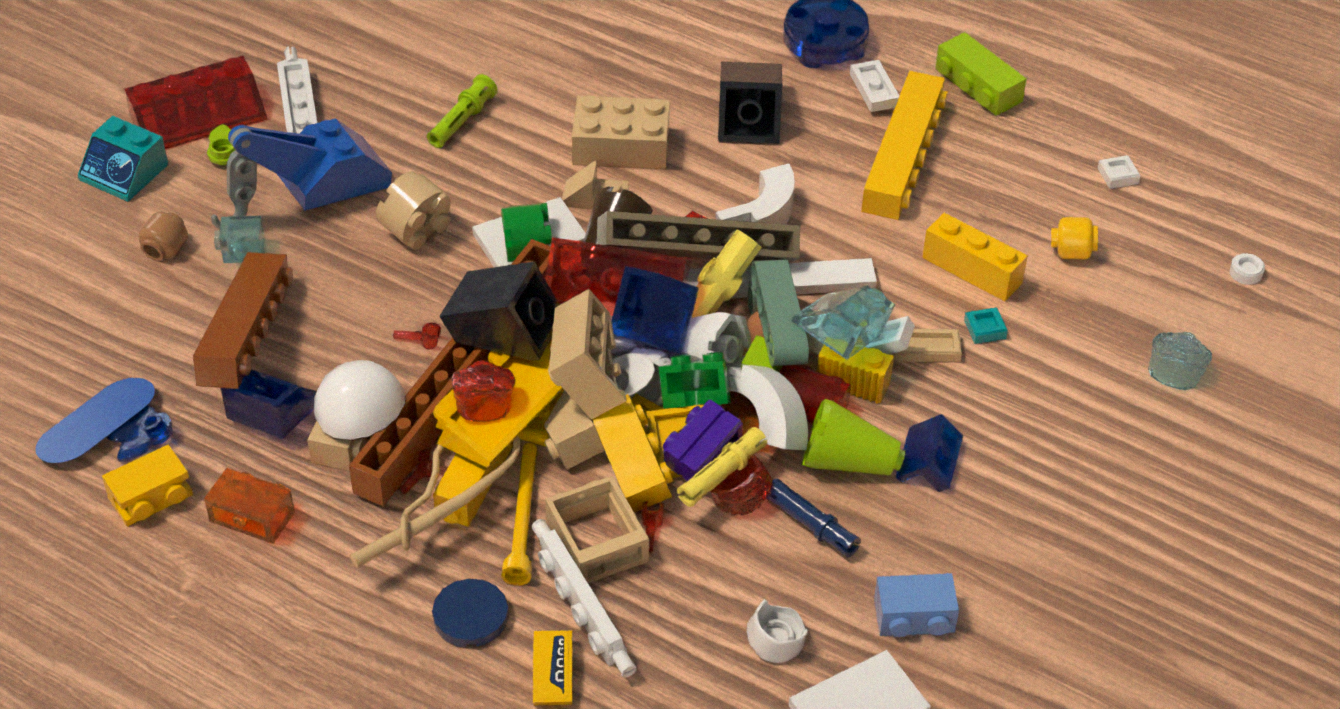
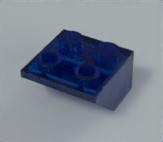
(653, 310)
(268, 403)

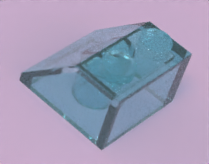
(846, 319)

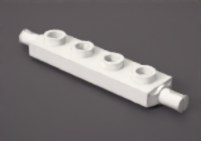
(296, 92)
(584, 604)

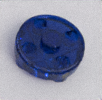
(826, 31)

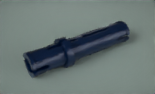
(823, 526)

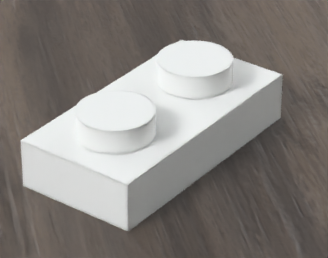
(874, 85)

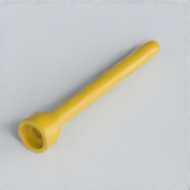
(517, 566)

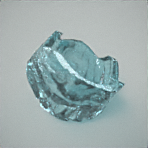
(1178, 359)

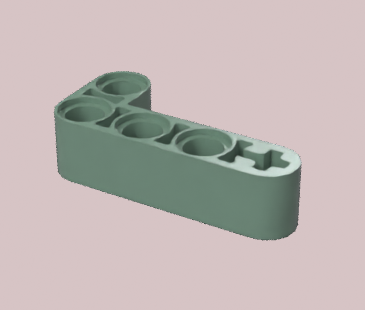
(775, 299)

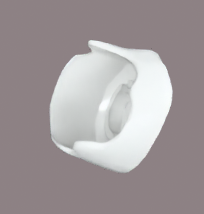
(776, 632)

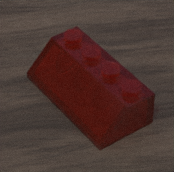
(197, 101)
(584, 266)

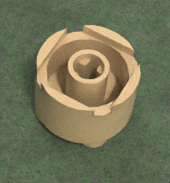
(414, 209)

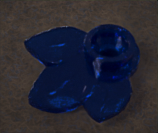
(141, 432)

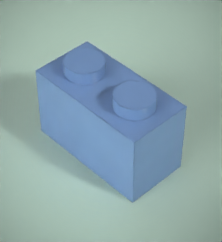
(916, 604)

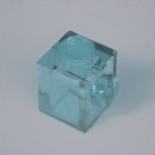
(238, 237)

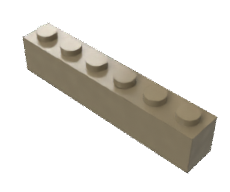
(694, 236)

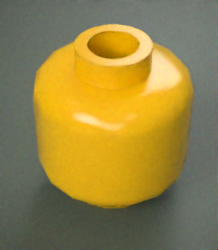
(1075, 237)

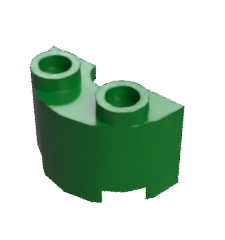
(522, 224)
(694, 382)

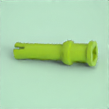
(469, 103)

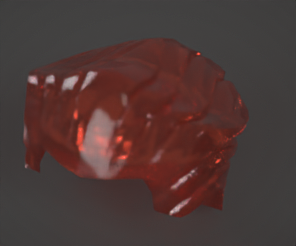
(483, 391)
(743, 489)

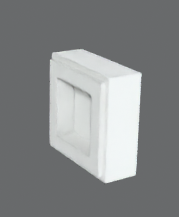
(1118, 172)

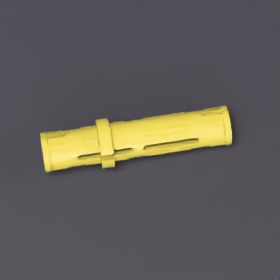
(732, 458)

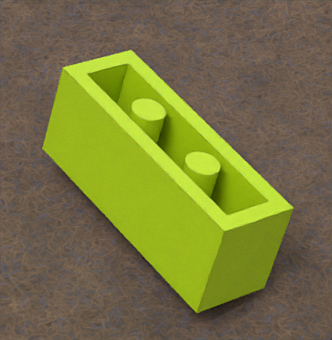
(980, 73)

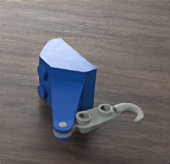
(317, 166)

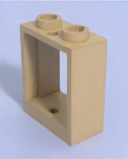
(609, 556)

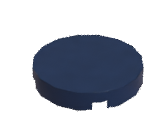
(470, 612)

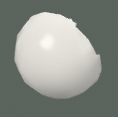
(358, 400)

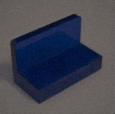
(931, 452)

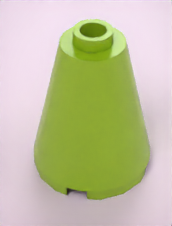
(850, 443)

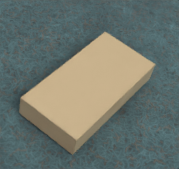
(932, 346)

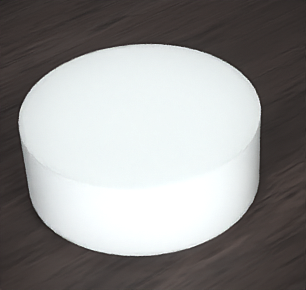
(1247, 269)

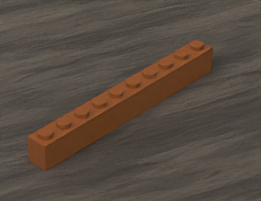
(395, 449)

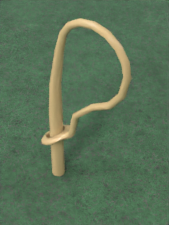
(410, 529)

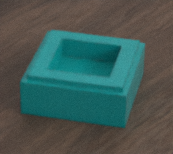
(985, 325)

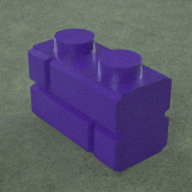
(701, 439)

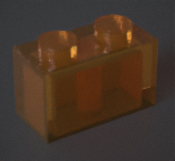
(249, 505)

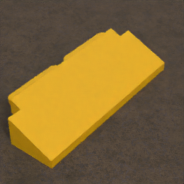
(487, 440)

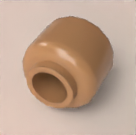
(163, 236)

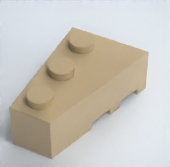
(583, 356)

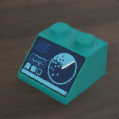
(122, 158)

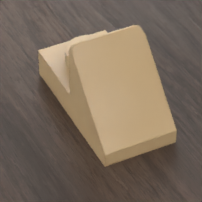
(584, 186)

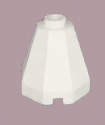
(717, 334)

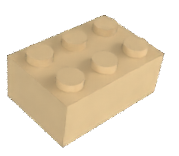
(621, 132)

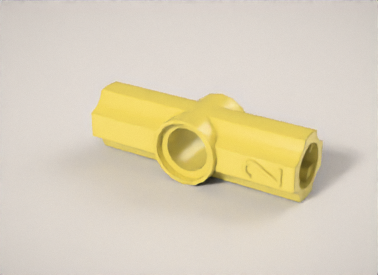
(723, 274)

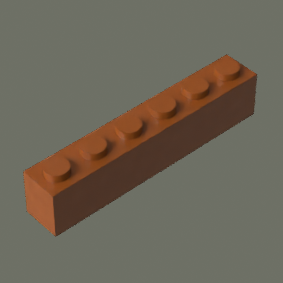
(242, 321)

